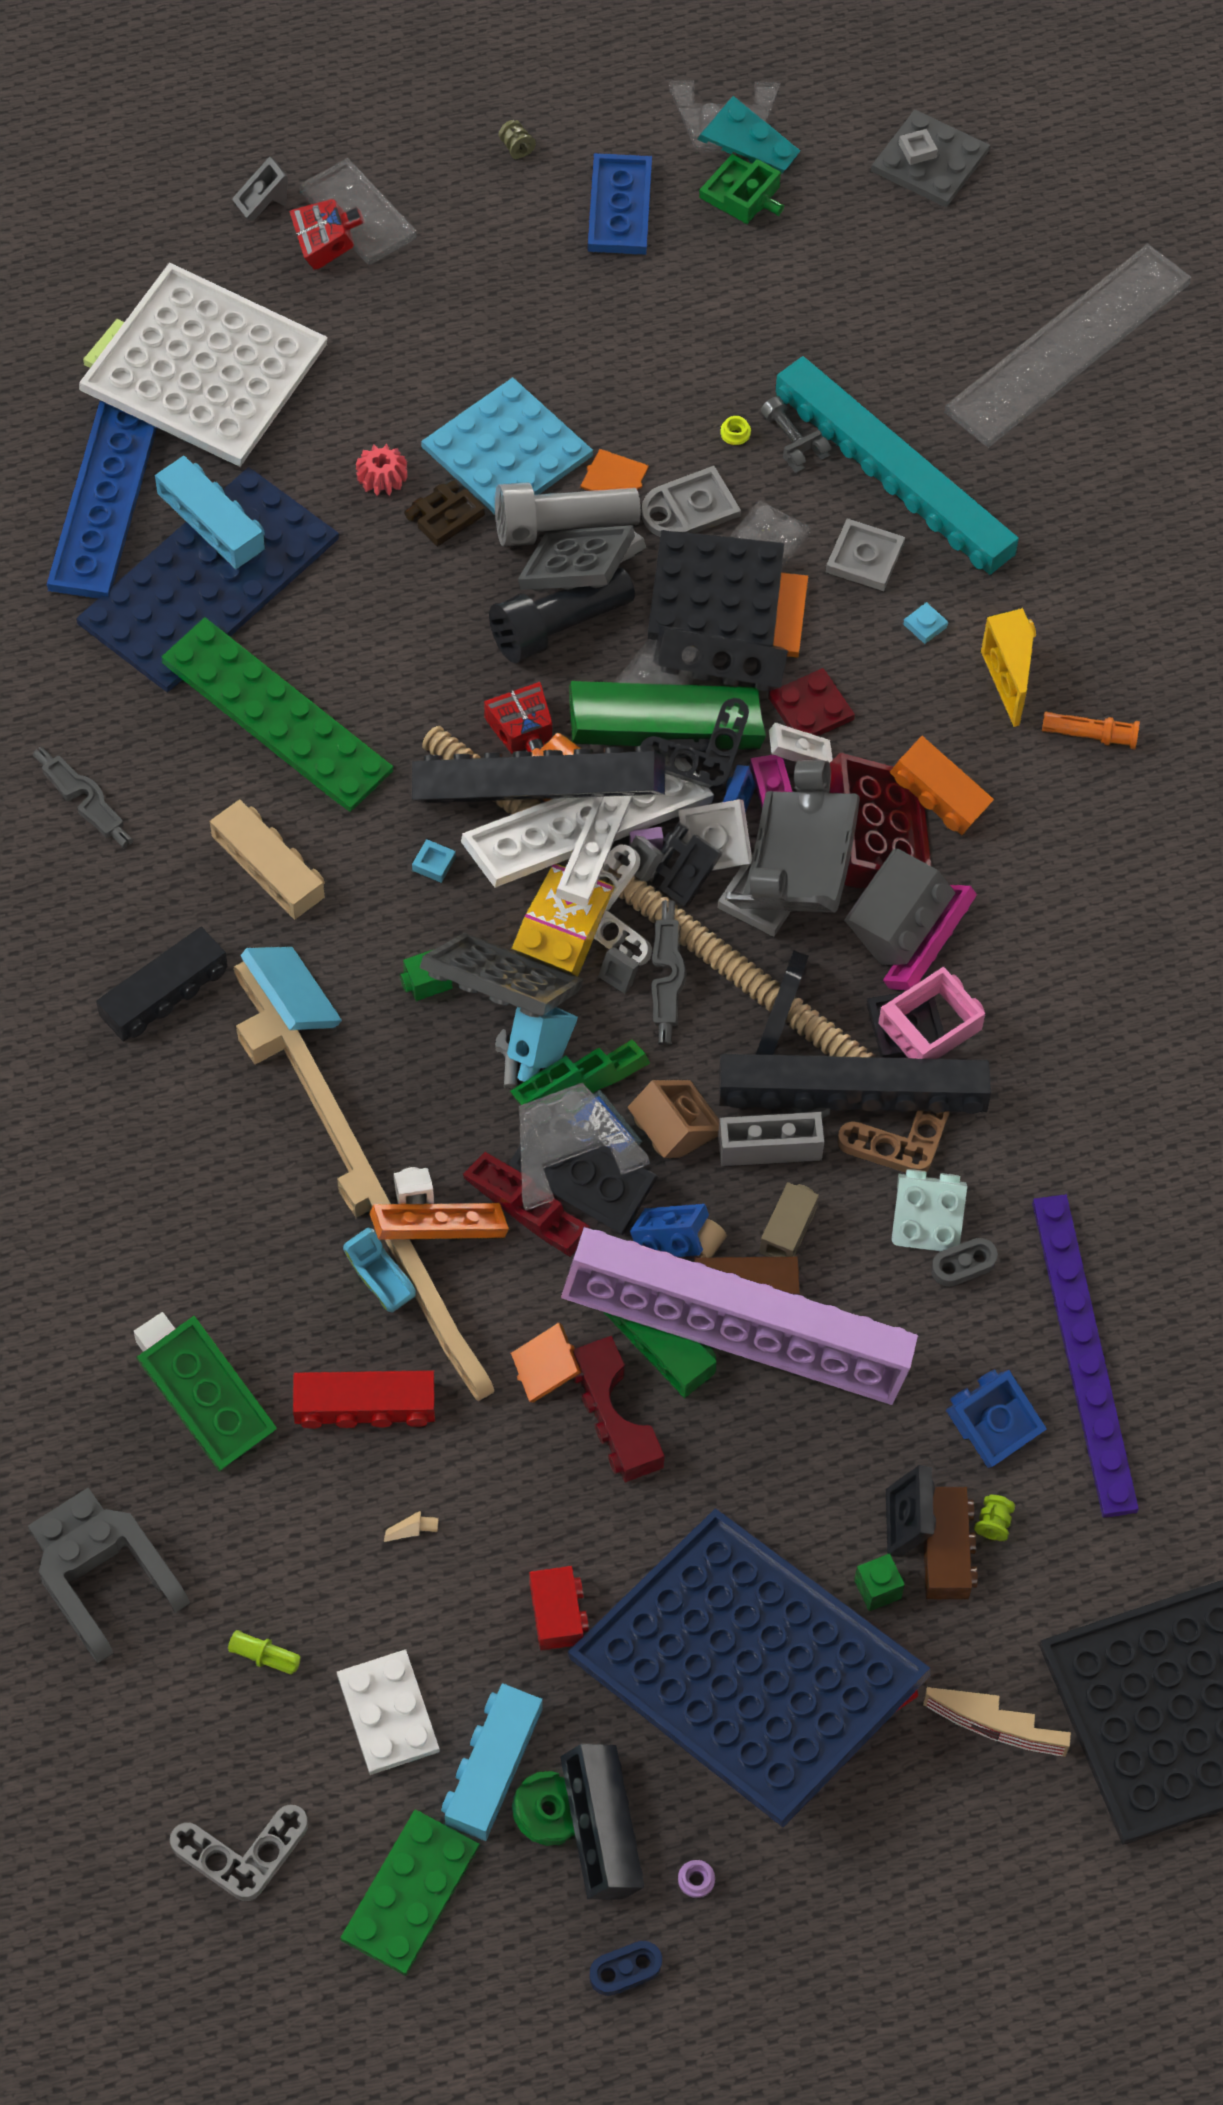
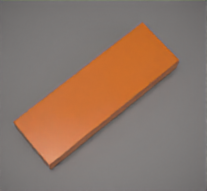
(790, 612)

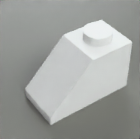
(413, 1186)

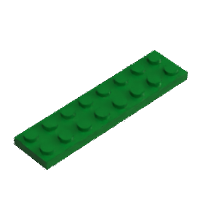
(277, 714)

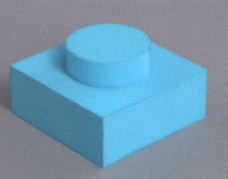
(925, 623)
(433, 861)

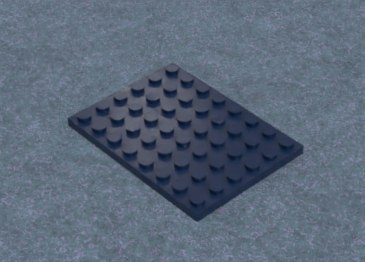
(749, 1666)

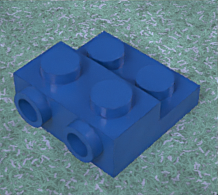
(995, 1417)

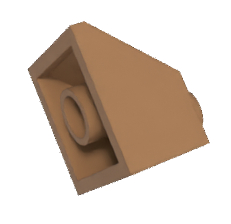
(674, 1117)

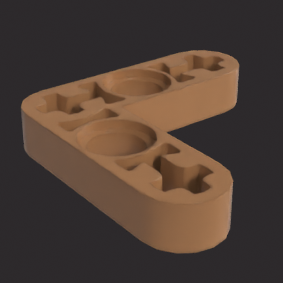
(913, 1144)

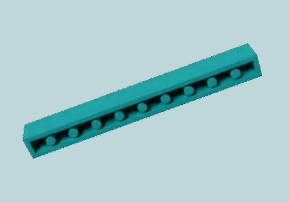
(896, 466)

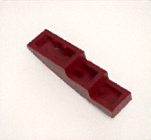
(504, 1186)

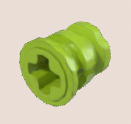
(995, 1518)

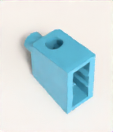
(539, 1040)

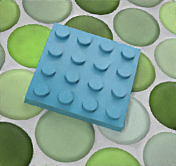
(506, 442)

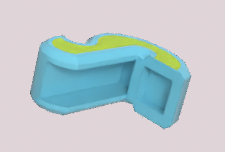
(379, 1270)

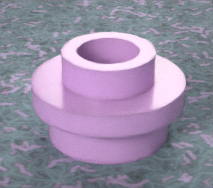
(696, 1867)

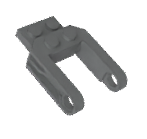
(80, 1538)

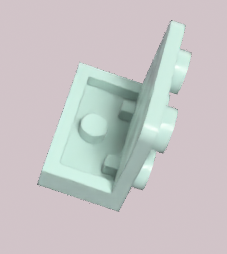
(928, 1211)

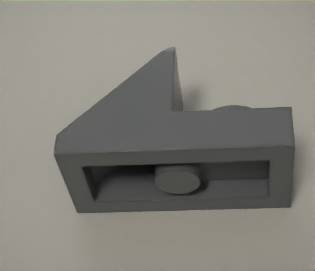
(264, 186)

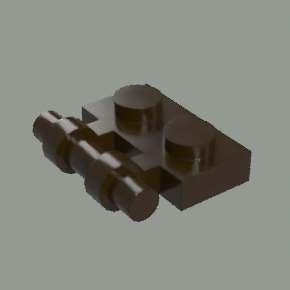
(450, 517)

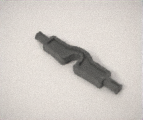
(94, 806)
(667, 989)

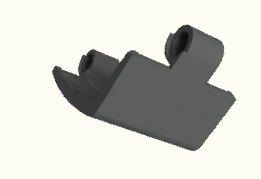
(801, 845)

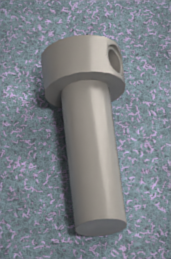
(523, 513)

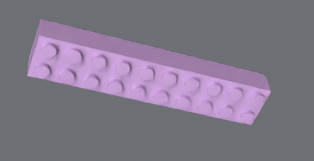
(739, 1316)

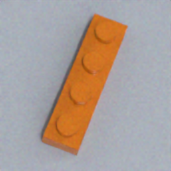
(439, 1221)

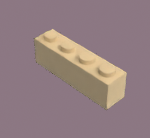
(268, 859)

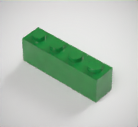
(678, 1359)

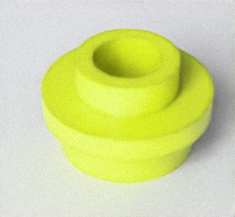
(735, 423)

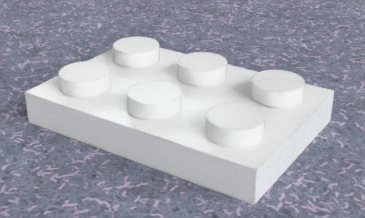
(388, 1712)

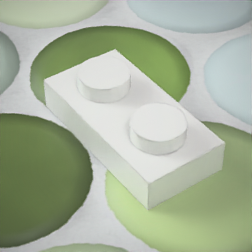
(798, 745)

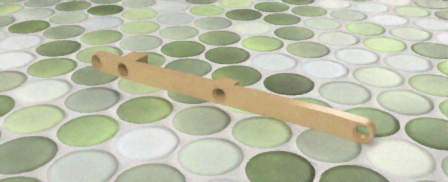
(267, 1035)

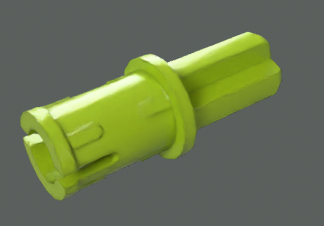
(264, 1652)

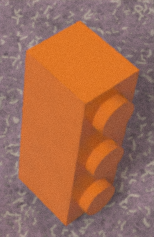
(941, 786)

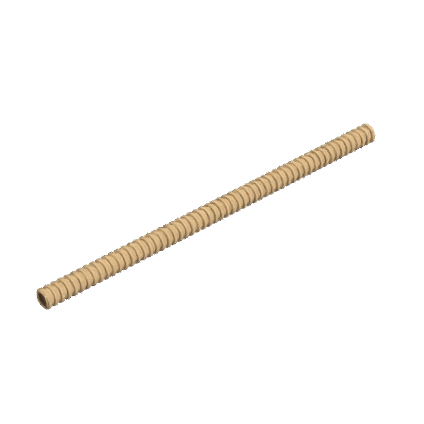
(694, 936)

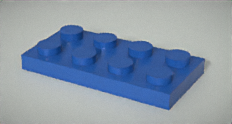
(619, 204)

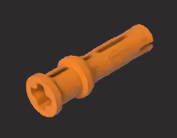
(1106, 731)

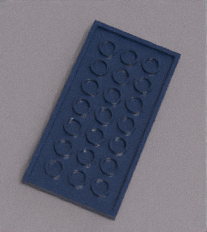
(192, 581)

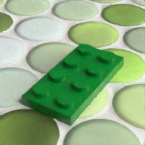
(206, 1393)
(410, 1892)

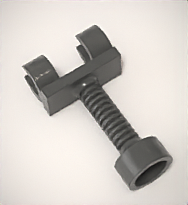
(775, 410)

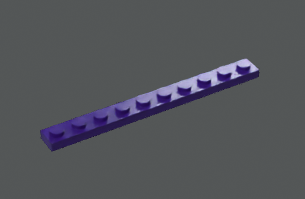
(1085, 1357)

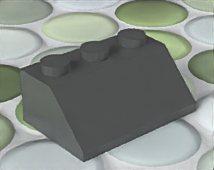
(899, 908)

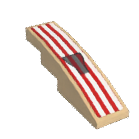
(982, 1715)

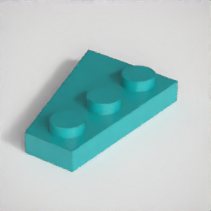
(745, 133)

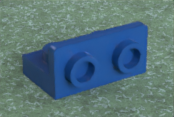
(671, 1229)

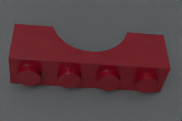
(632, 1445)

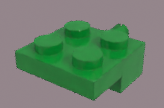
(743, 188)

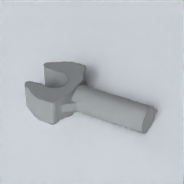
(511, 1065)

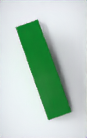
(593, 1070)

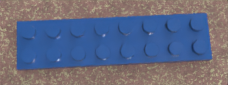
(102, 504)

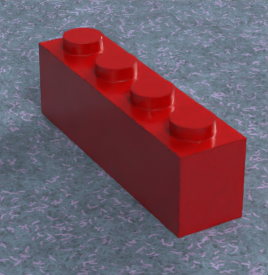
(363, 1398)

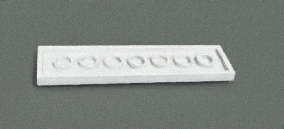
(551, 829)

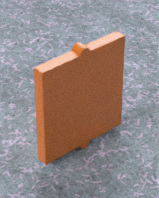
(613, 472)
(545, 1362)

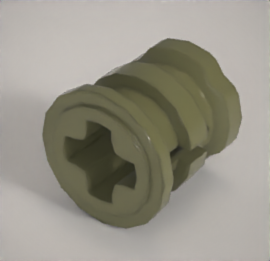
(517, 138)

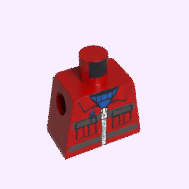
(325, 231)
(520, 718)

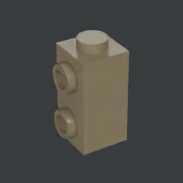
(789, 1221)

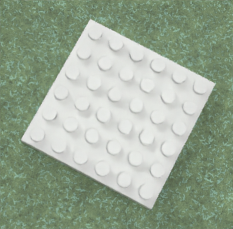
(203, 364)

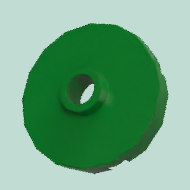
(543, 1790)

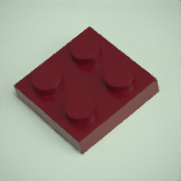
(812, 704)

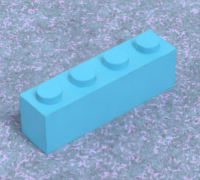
(210, 511)
(492, 1762)

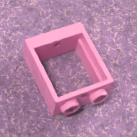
(905, 1034)

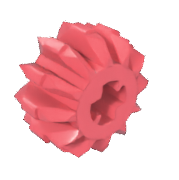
(381, 469)

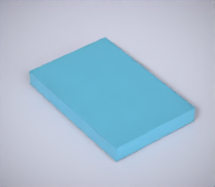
(290, 988)

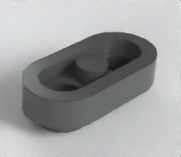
(962, 1261)

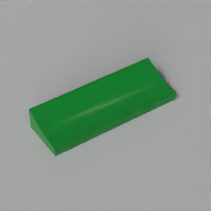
(635, 711)

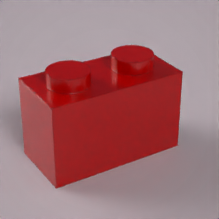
(557, 1608)

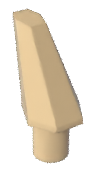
(411, 1527)

